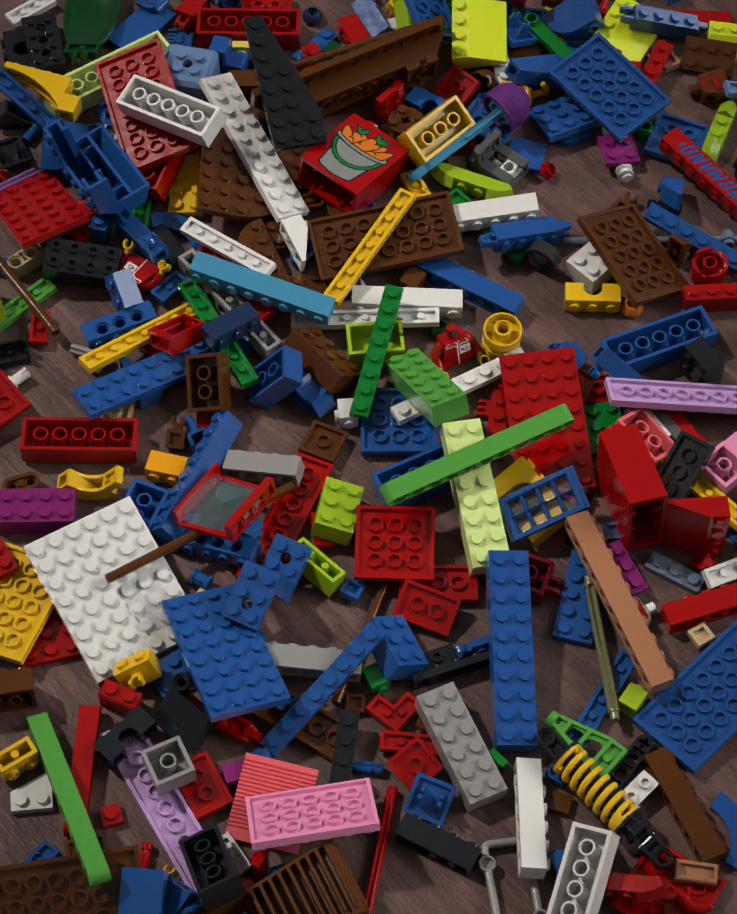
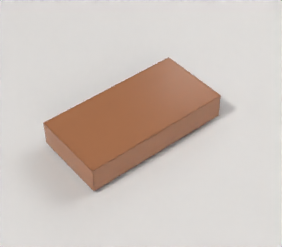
(696, 872)

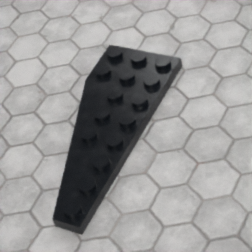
(288, 105)

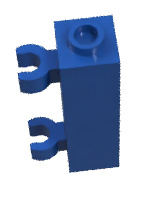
(146, 241)
(611, 363)

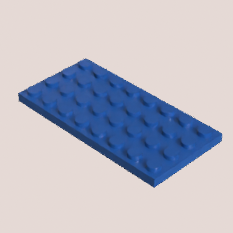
(223, 656)
(699, 707)

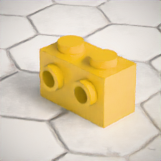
(17, 759)

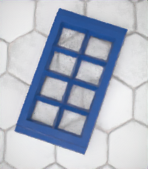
(543, 504)

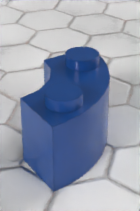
(313, 396)

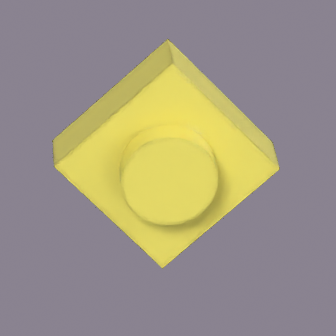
(242, 46)

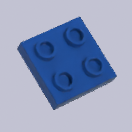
(518, 32)
(429, 798)

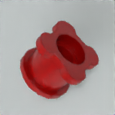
(702, 560)

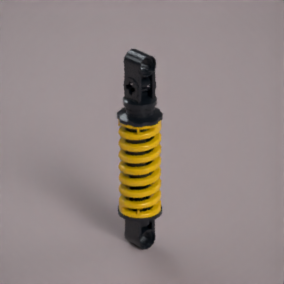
(603, 796)

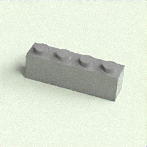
(257, 465)

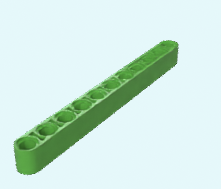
(476, 455)
(69, 800)

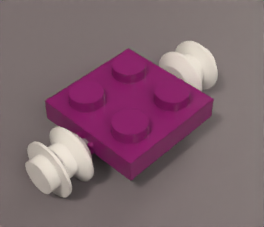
(619, 155)

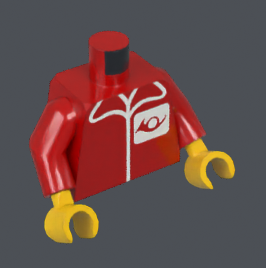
(144, 272)
(455, 347)

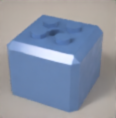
(191, 65)

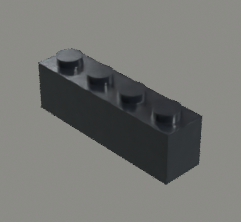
(438, 844)

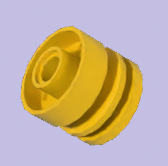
(501, 335)

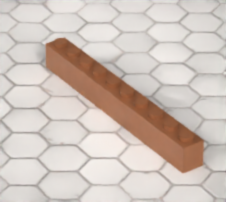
(618, 602)

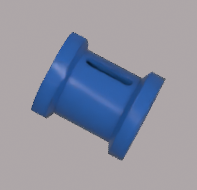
(200, 579)

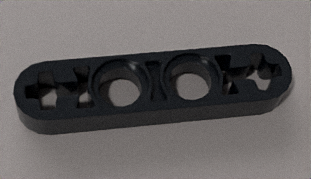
(630, 769)

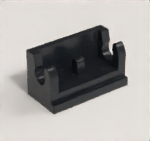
(14, 353)

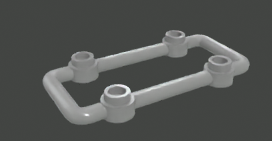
(487, 866)

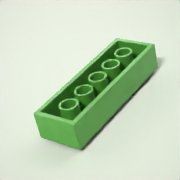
(426, 387)

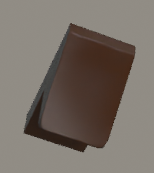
(677, 249)

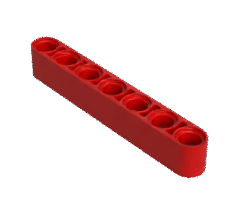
(83, 755)

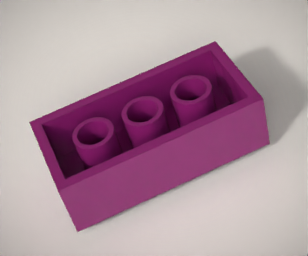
(37, 510)

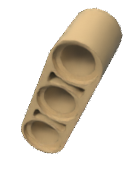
(27, 259)

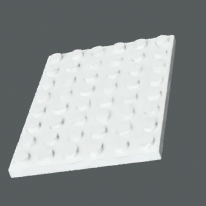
(93, 611)

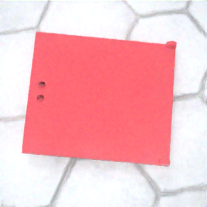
(265, 776)

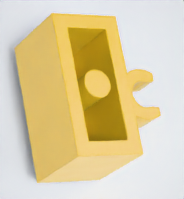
(138, 669)

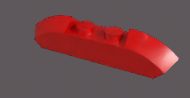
(644, 887)

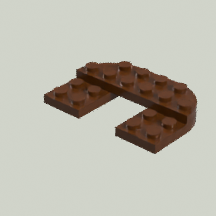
(268, 242)

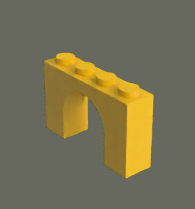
(516, 477)

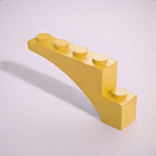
(52, 86)

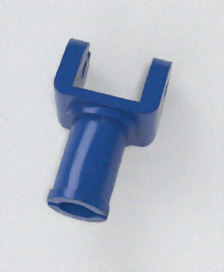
(193, 430)

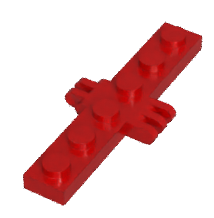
(494, 411)

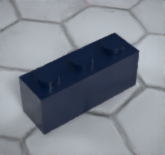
(230, 326)

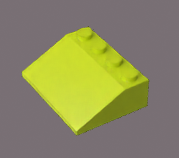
(479, 33)
(631, 43)

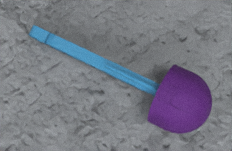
(506, 107)

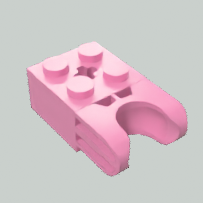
(722, 465)

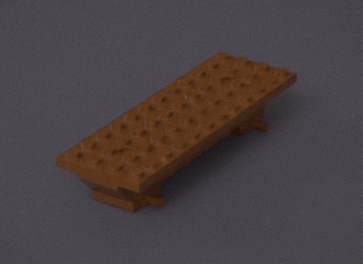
(369, 70)

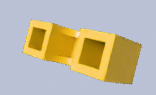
(579, 300)

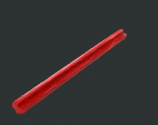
(380, 846)

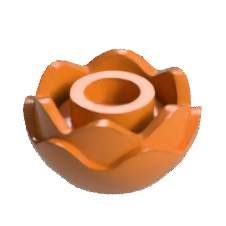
(628, 311)

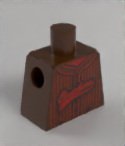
(710, 87)

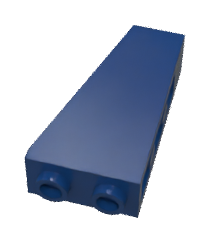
(532, 70)

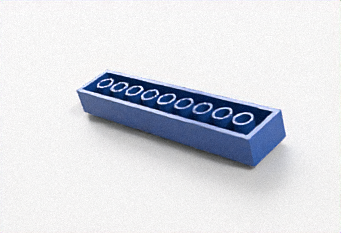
(511, 651)

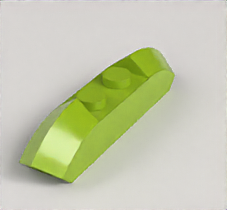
(720, 129)
(470, 182)

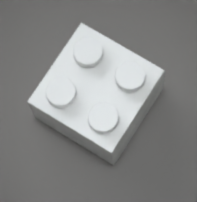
(587, 268)

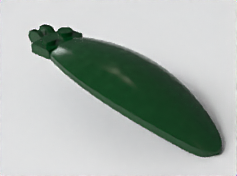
(88, 26)

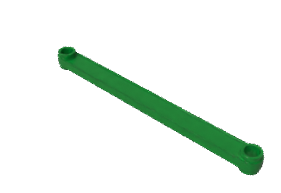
(557, 46)

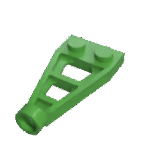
(611, 750)

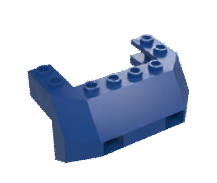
(83, 165)

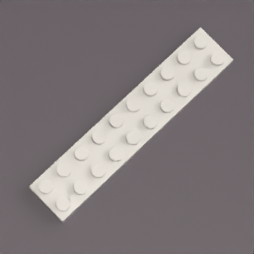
(254, 147)

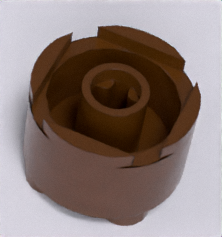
(402, 119)

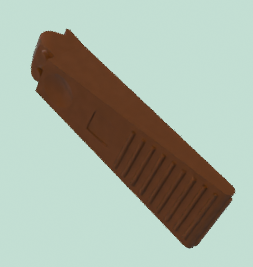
(308, 885)

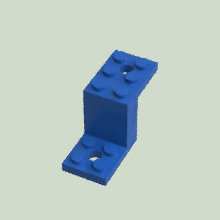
(266, 581)

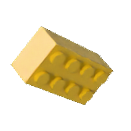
(436, 130)

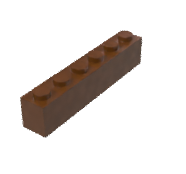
(684, 807)

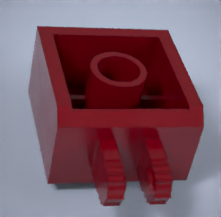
(541, 576)

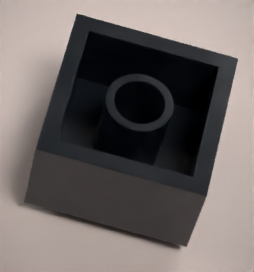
(702, 362)

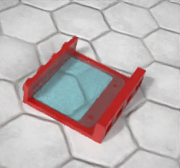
(223, 504)

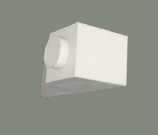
(294, 232)

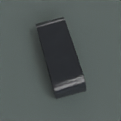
(173, 246)

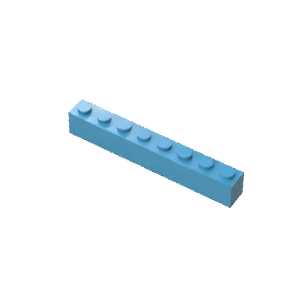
(262, 288)

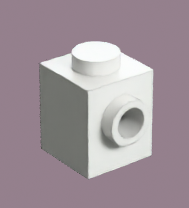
(342, 414)

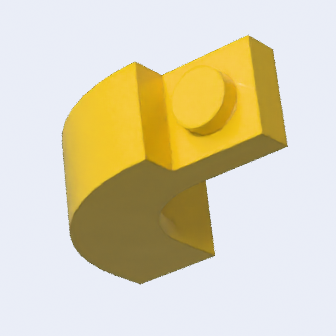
(92, 486)

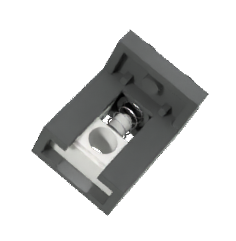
(498, 160)

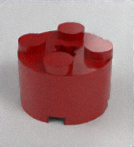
(708, 267)

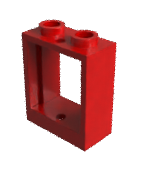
(176, 334)

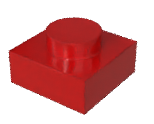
(111, 816)

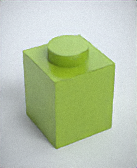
(632, 700)

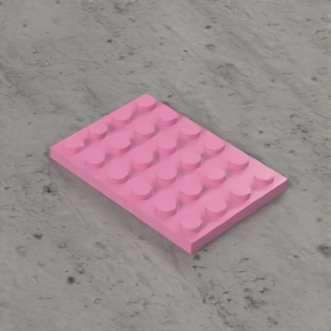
(311, 814)

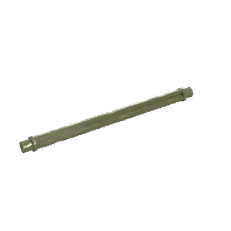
(602, 651)

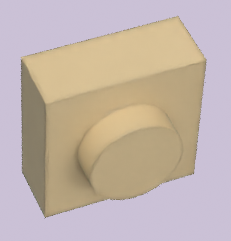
(700, 635)

